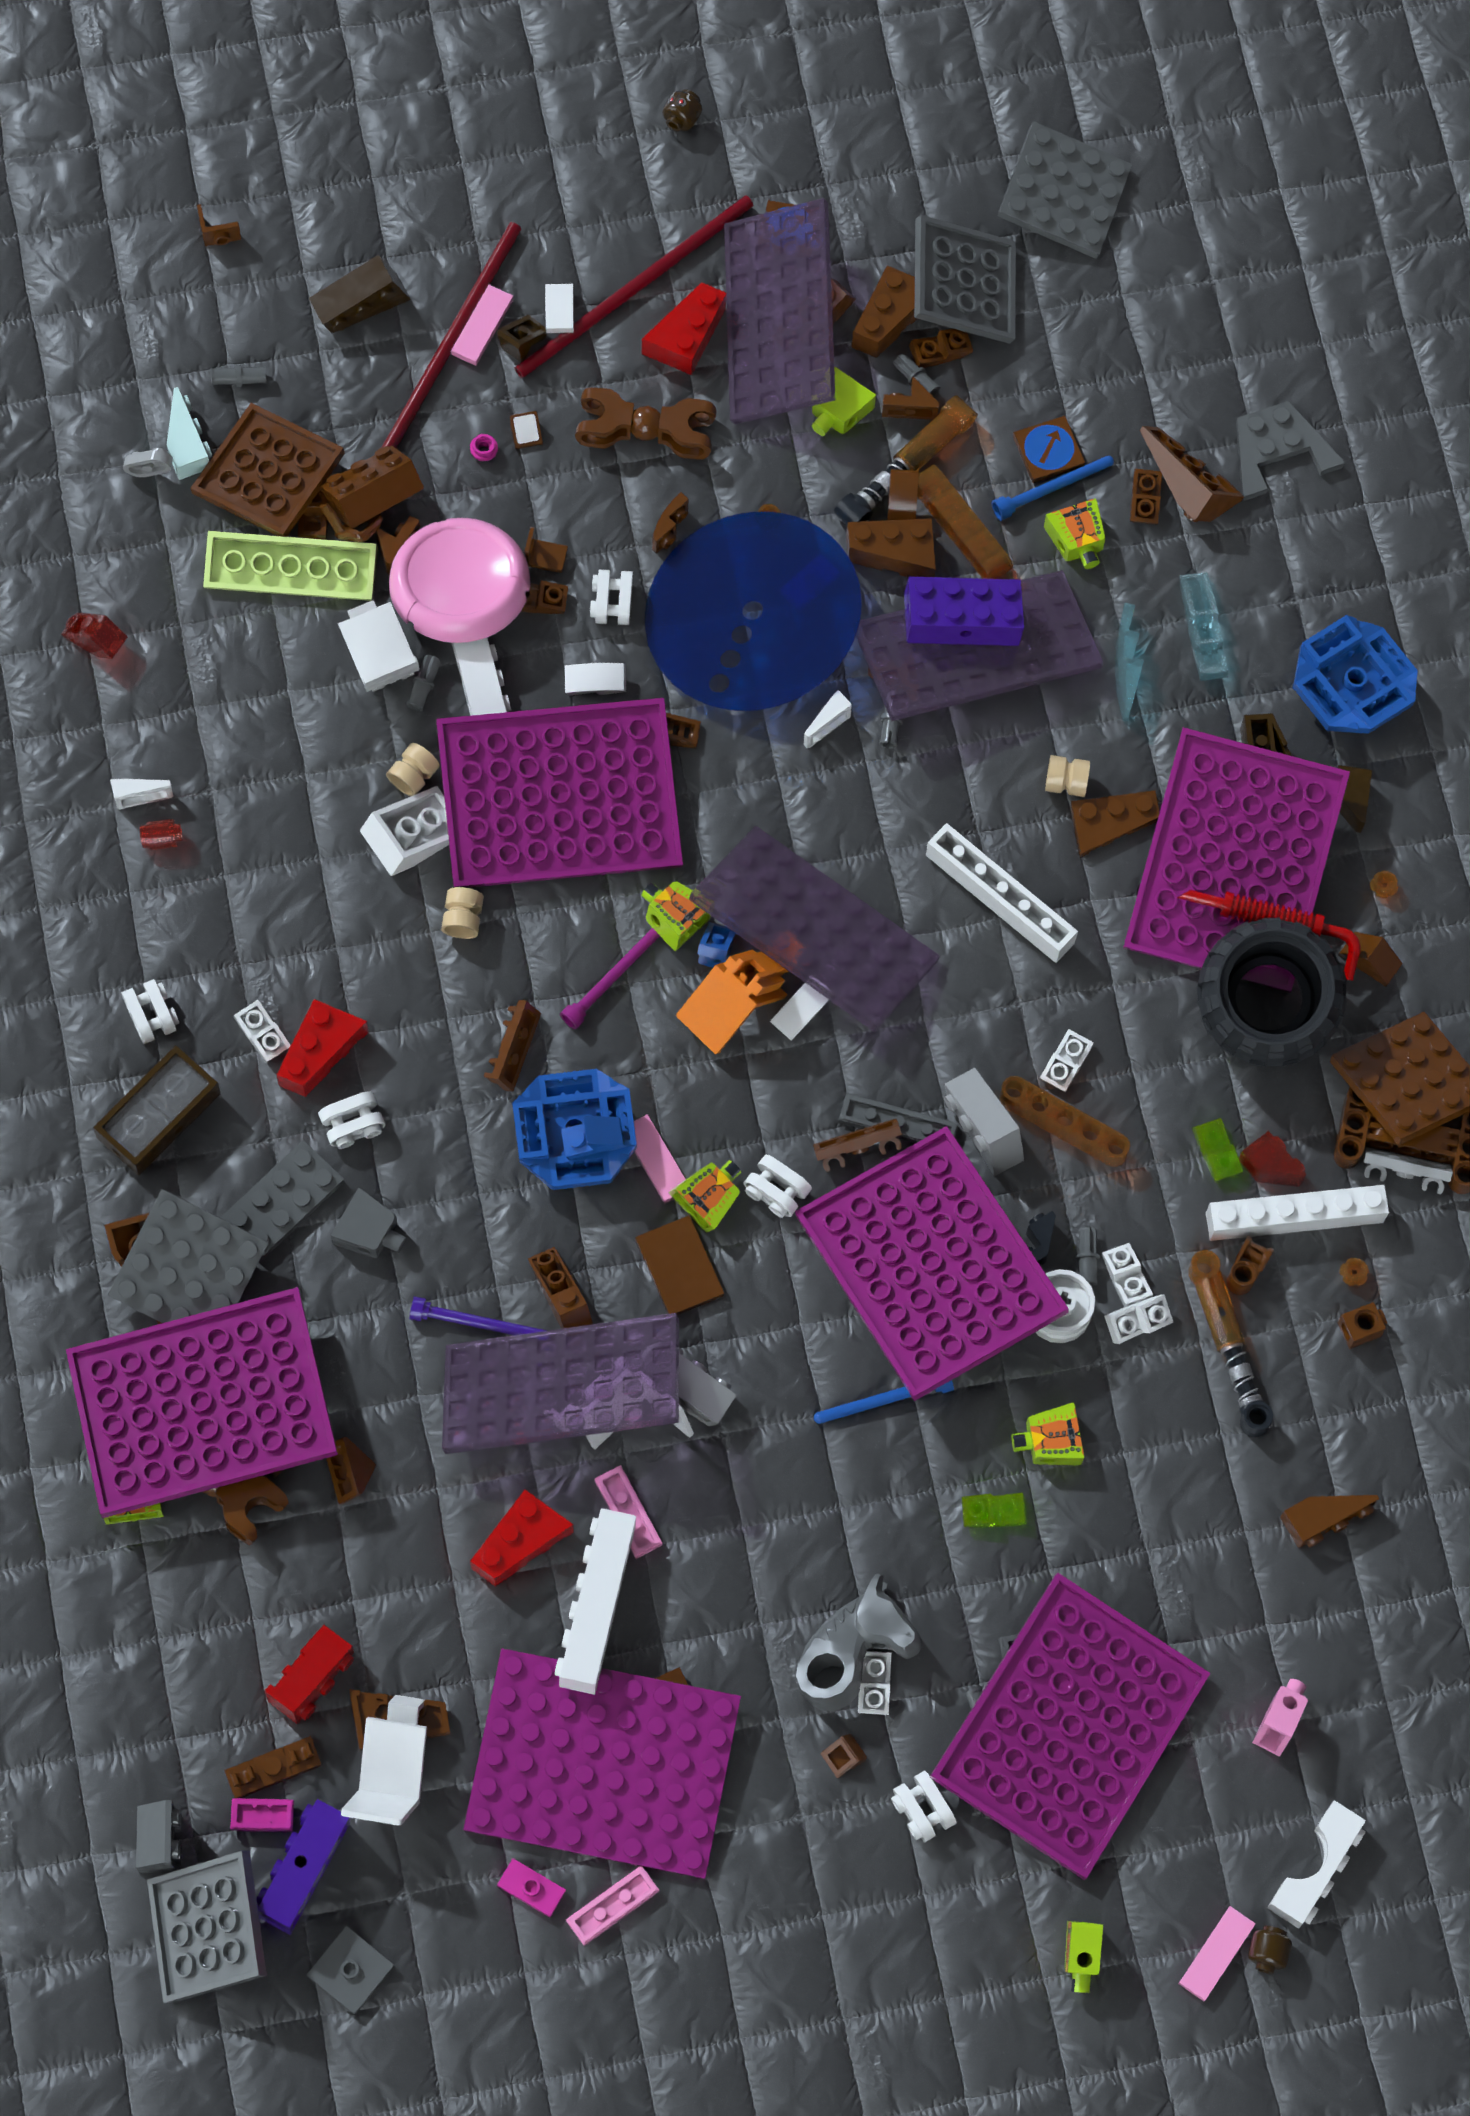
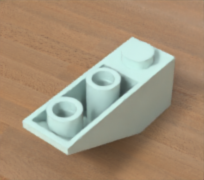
(183, 439)

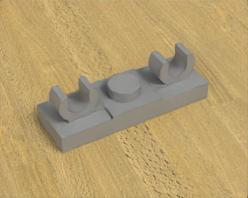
(1406, 1167)

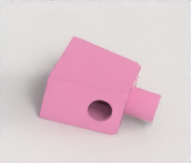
(1282, 1717)

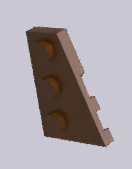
(1111, 817)
(372, 1705)

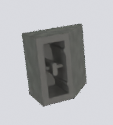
(157, 1837)

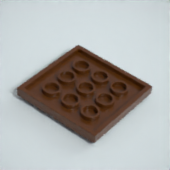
(267, 470)
(1407, 1077)

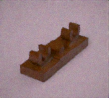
(514, 1045)
(858, 1142)
(273, 1767)

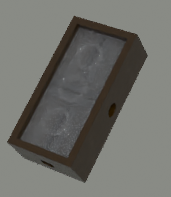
(157, 1110)

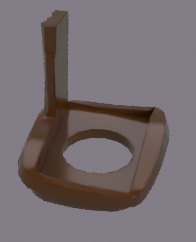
(346, 533)

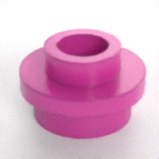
(480, 441)

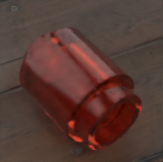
(160, 834)

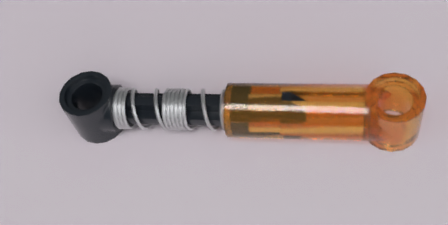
(953, 419)
(1229, 1340)

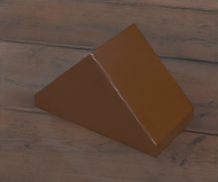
(1376, 958)

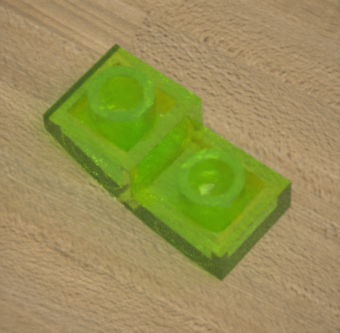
(1217, 1150)
(994, 1511)

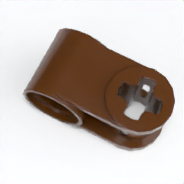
(1250, 1262)

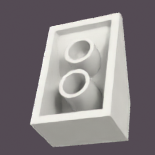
(408, 830)

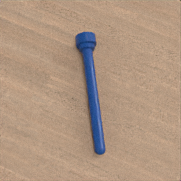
(1004, 507)
(871, 1402)

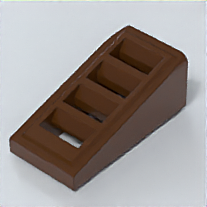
(682, 722)

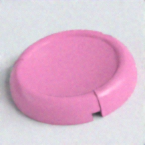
(459, 580)

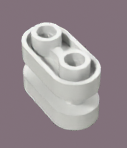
(602, 585)
(155, 995)
(367, 1125)
(779, 1202)
(906, 1801)

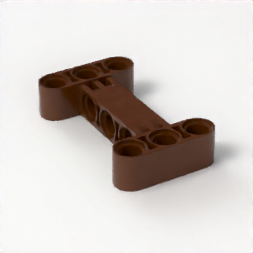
(1436, 1145)

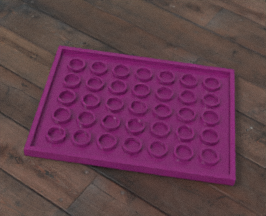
(559, 793)
(1239, 826)
(931, 1263)
(200, 1402)
(1070, 1726)
(606, 1772)

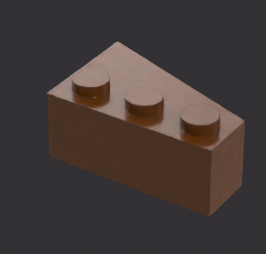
(886, 313)
(893, 546)

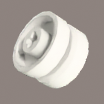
(1080, 1301)

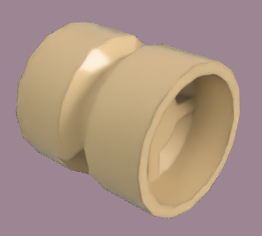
(413, 769)
(1067, 776)
(462, 917)

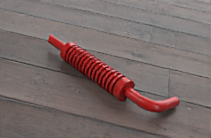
(1254, 911)

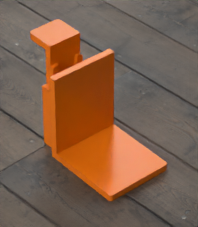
(730, 996)

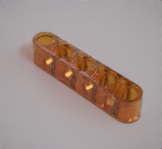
(962, 524)
(1072, 1133)

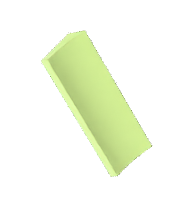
(290, 565)

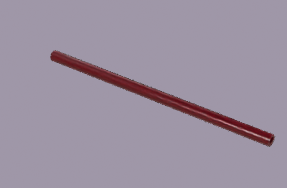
(634, 286)
(444, 350)

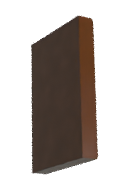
(679, 1266)

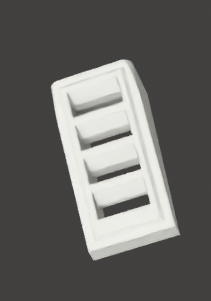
(831, 716)
(139, 791)

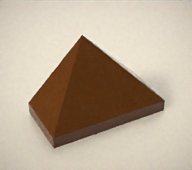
(349, 1470)

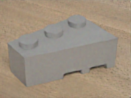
(985, 1121)
(701, 1393)

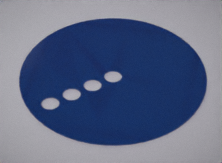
(765, 558)

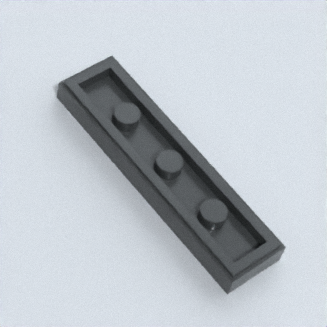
(913, 1125)

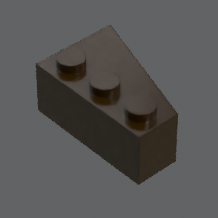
(359, 295)
(1263, 732)

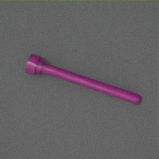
(574, 1014)

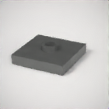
(350, 1970)

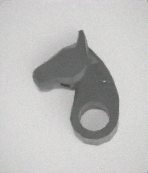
(844, 1638)

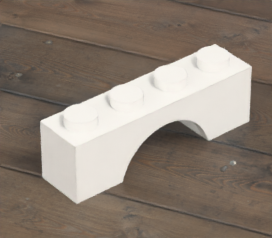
(1336, 1832)

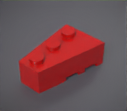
(686, 330)
(318, 1045)
(519, 1537)
(310, 1675)

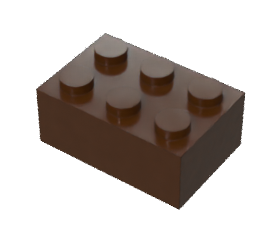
(372, 486)

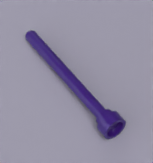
(422, 1310)

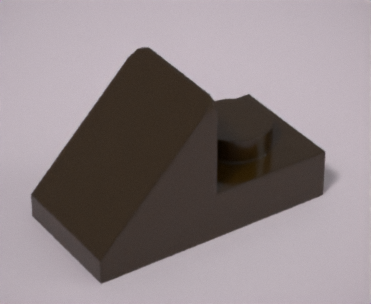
(520, 336)

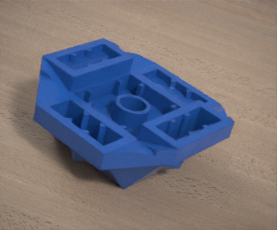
(1359, 653)
(560, 1103)

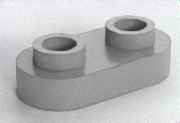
(148, 463)

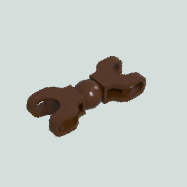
(646, 423)
(241, 1497)

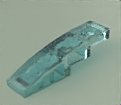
(1203, 626)
(1126, 667)

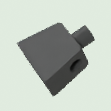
(367, 1227)

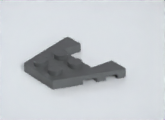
(1274, 436)

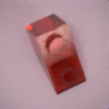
(94, 634)
(1270, 1162)

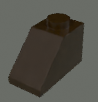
(1356, 797)

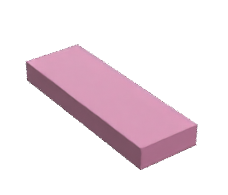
(482, 325)
(656, 1158)
(622, 1498)
(612, 1905)
(1216, 1953)

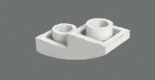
(559, 308)
(595, 677)
(799, 1011)
(261, 1031)
(1067, 1060)
(1126, 1274)
(1138, 1318)
(875, 1683)

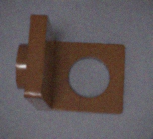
(218, 234)
(544, 554)

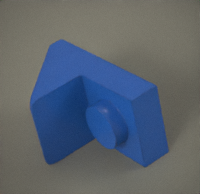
(715, 945)
(593, 1136)

